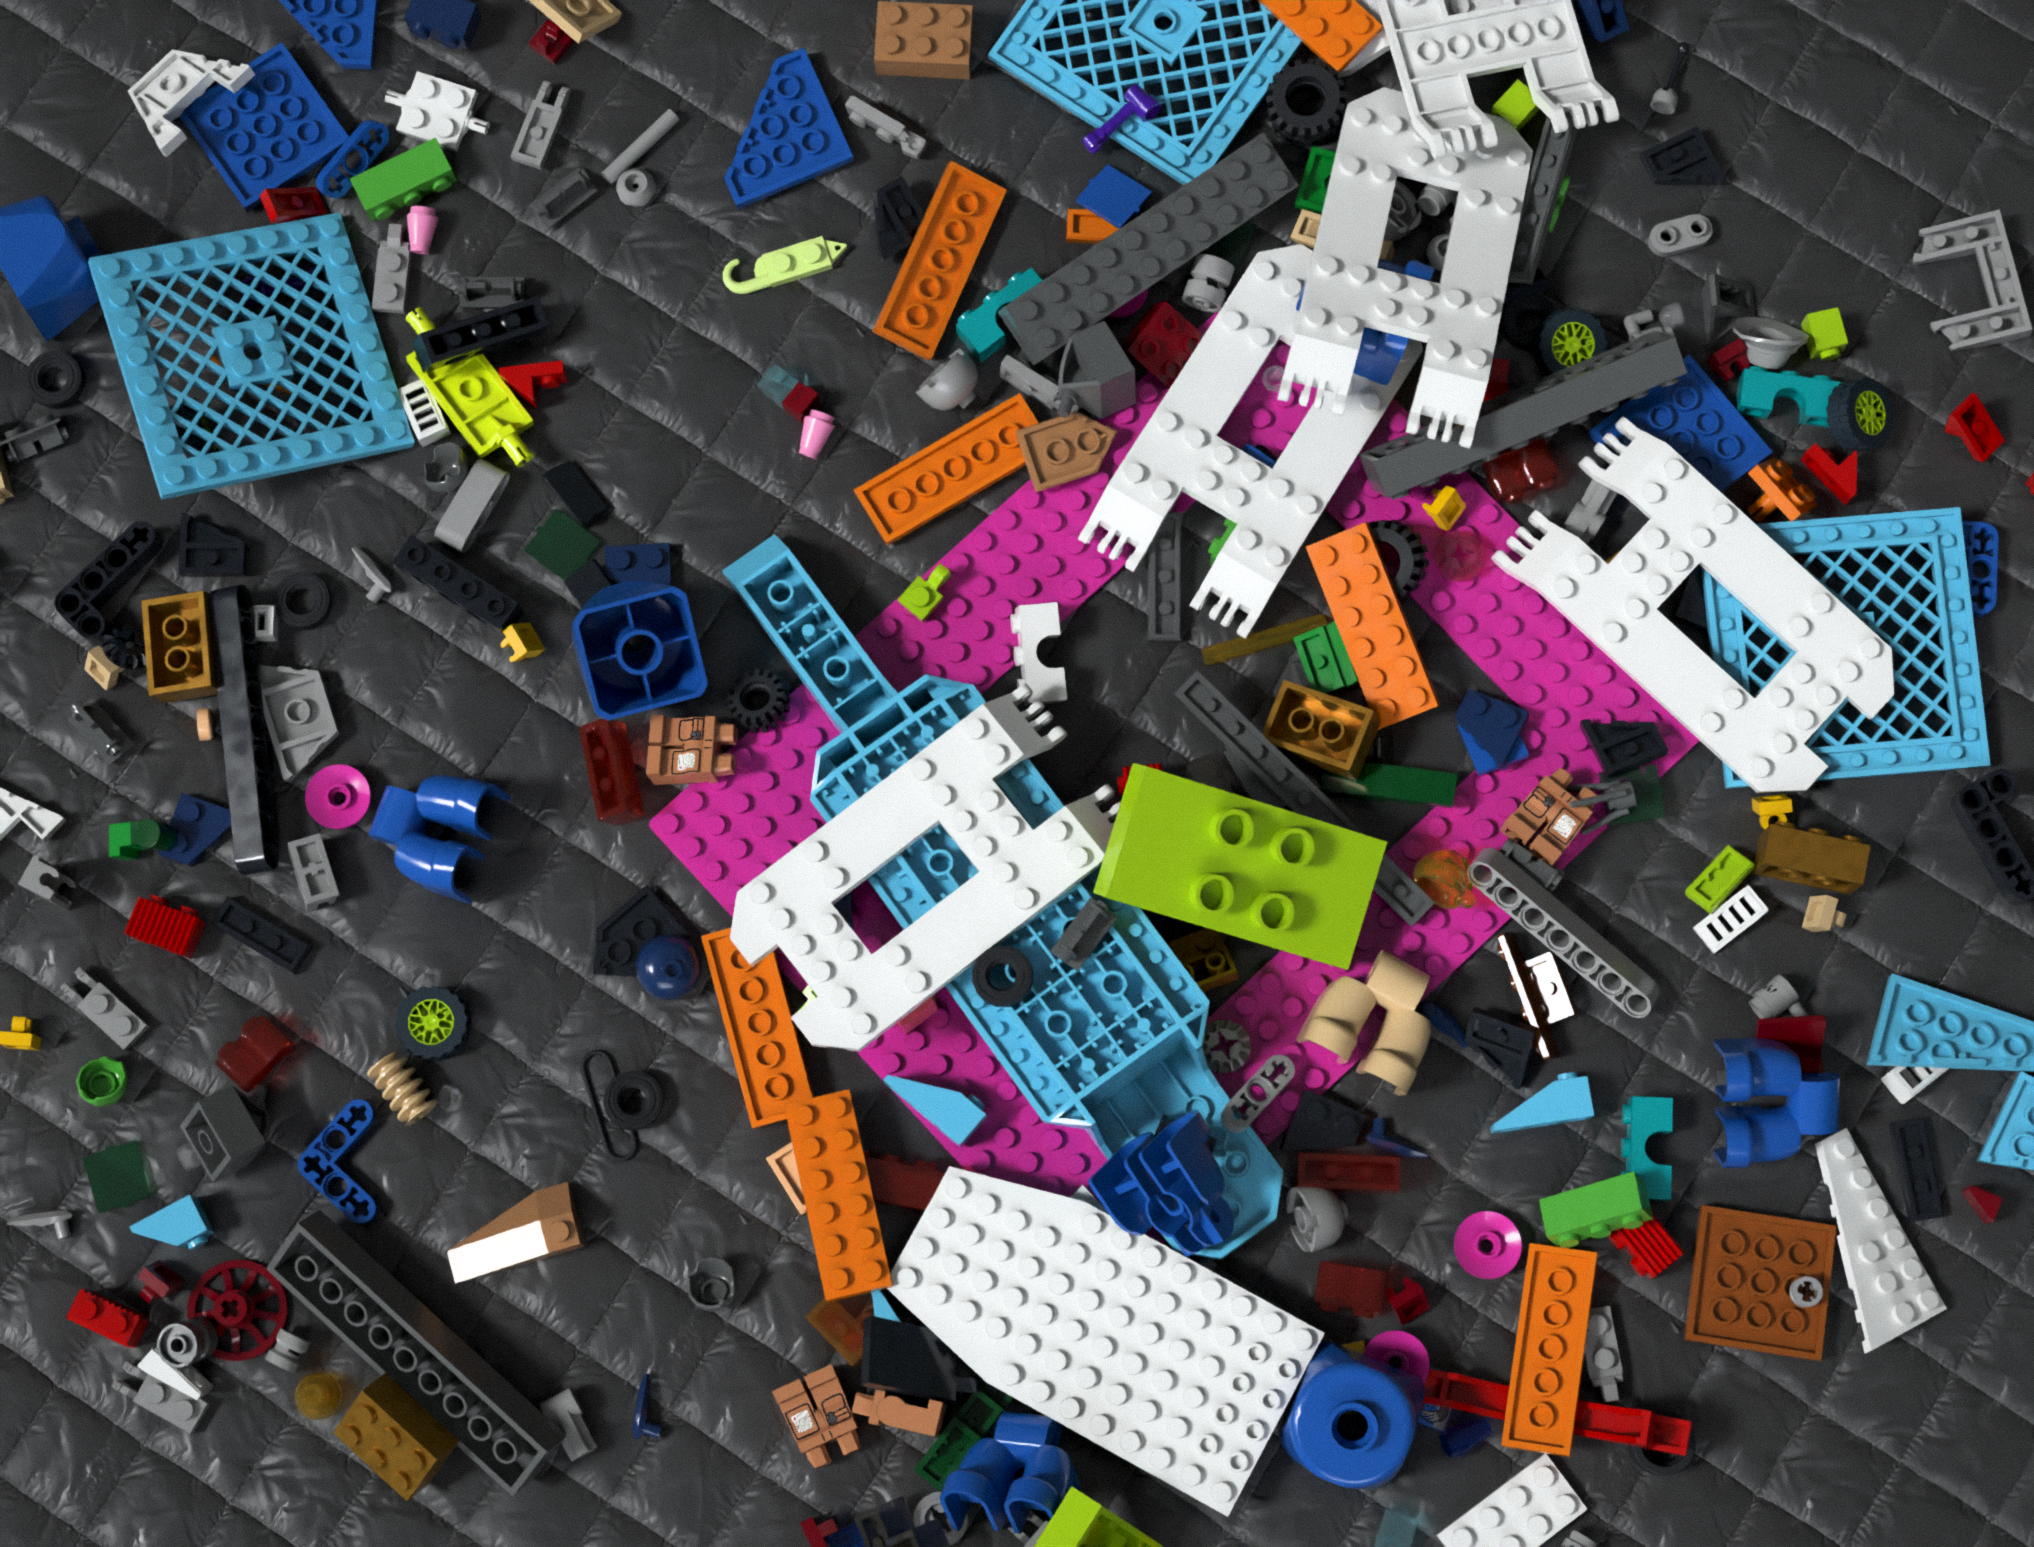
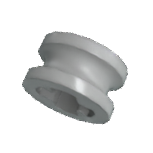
(1814, 1285)

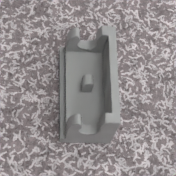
(313, 871)
(45, 880)

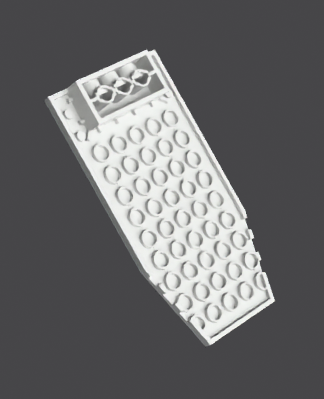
(1105, 1330)

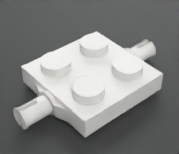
(437, 110)

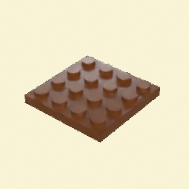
(1744, 1282)

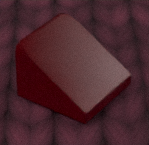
(1983, 1202)

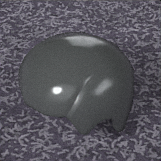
(447, 469)
(712, 1284)

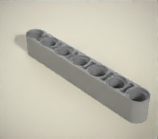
(1568, 947)

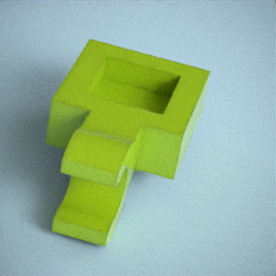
(923, 596)

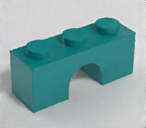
(979, 327)
(1759, 388)
(1644, 1118)

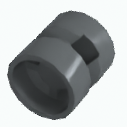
(187, 1341)

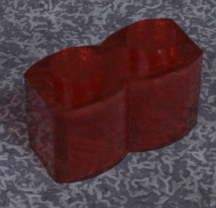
(1520, 472)
(254, 1053)
(1350, 1288)

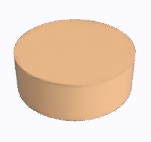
(205, 724)

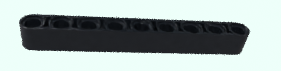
(243, 730)

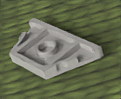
(296, 716)

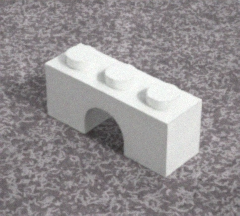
(1032, 625)

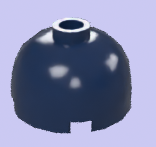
(668, 967)

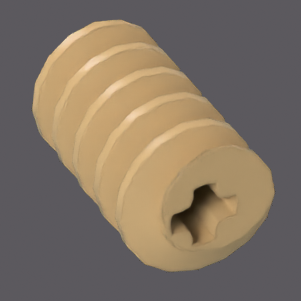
(401, 1089)

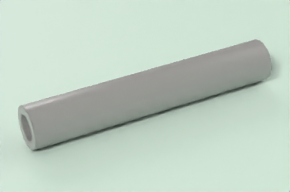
(640, 146)

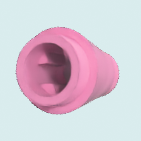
(421, 228)
(815, 432)

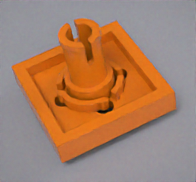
(1780, 492)

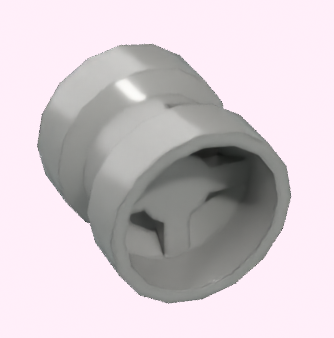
(287, 1350)

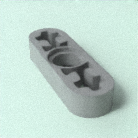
(1256, 1107)

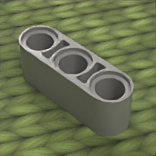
(472, 505)

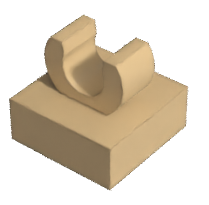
(101, 668)
(1822, 914)

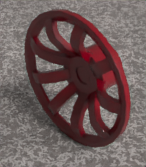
(237, 1308)

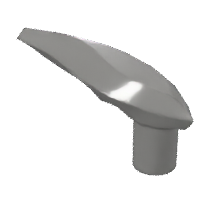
(375, 573)
(58, 1218)

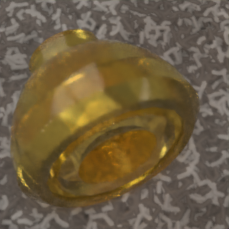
(317, 1395)

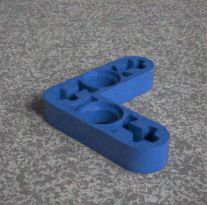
(1972, 545)
(331, 1157)

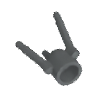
(1616, 795)

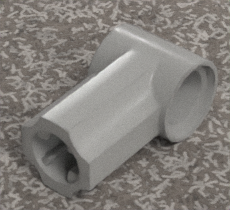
(567, 1414)

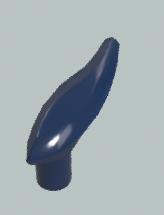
(1443, 1021)
(1390, 1144)
(640, 1425)

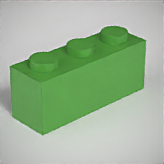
(403, 180)
(1596, 1210)

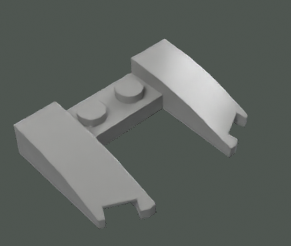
(1987, 238)

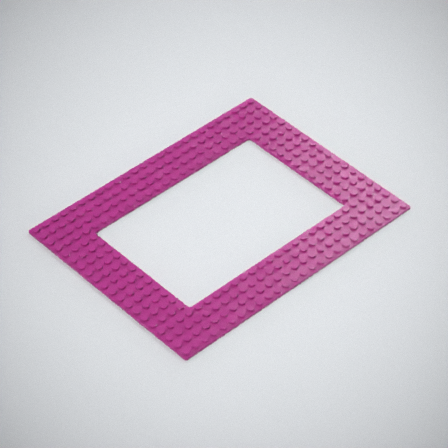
(1034, 556)

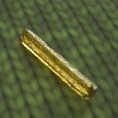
(1260, 640)

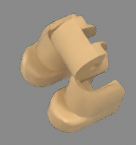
(1403, 1033)

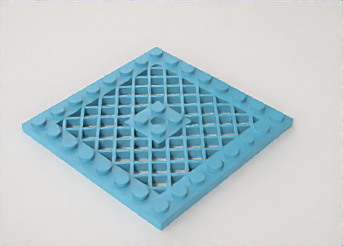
(1089, 102)
(324, 234)
(1954, 621)

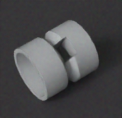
(1209, 278)

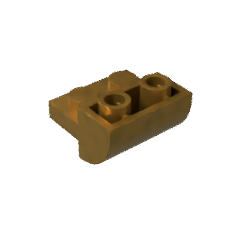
(1205, 958)

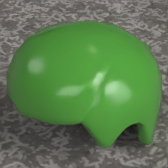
(102, 1081)

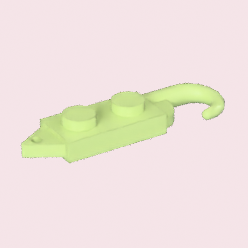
(786, 265)

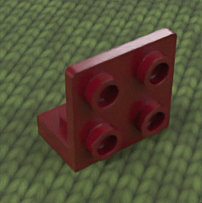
(1162, 342)
(1799, 1033)

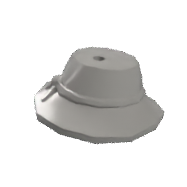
(1769, 341)

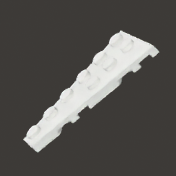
(1877, 1256)

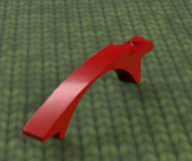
(1593, 1420)

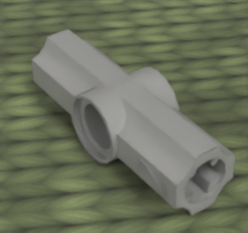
(1590, 512)

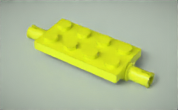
(475, 400)

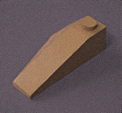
(525, 1233)

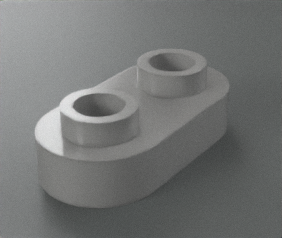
(1681, 235)

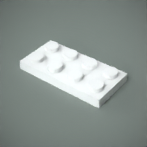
(1519, 1512)

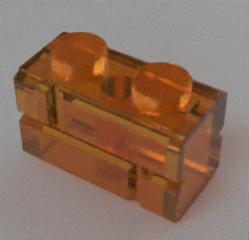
(838, 1329)

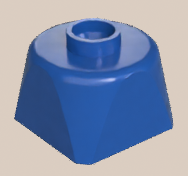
(47, 263)
(658, 673)
(1347, 1381)

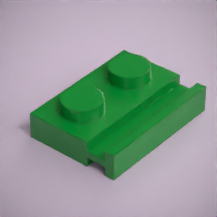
(1325, 659)

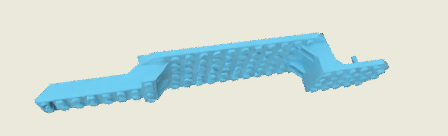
(1084, 1046)

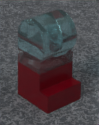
(788, 393)

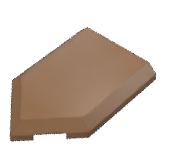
(1063, 449)

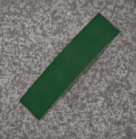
(1394, 784)
(961, 1434)

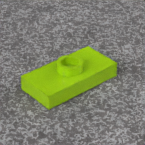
(1719, 879)

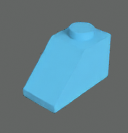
(178, 1224)

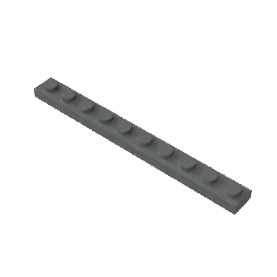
(1292, 786)

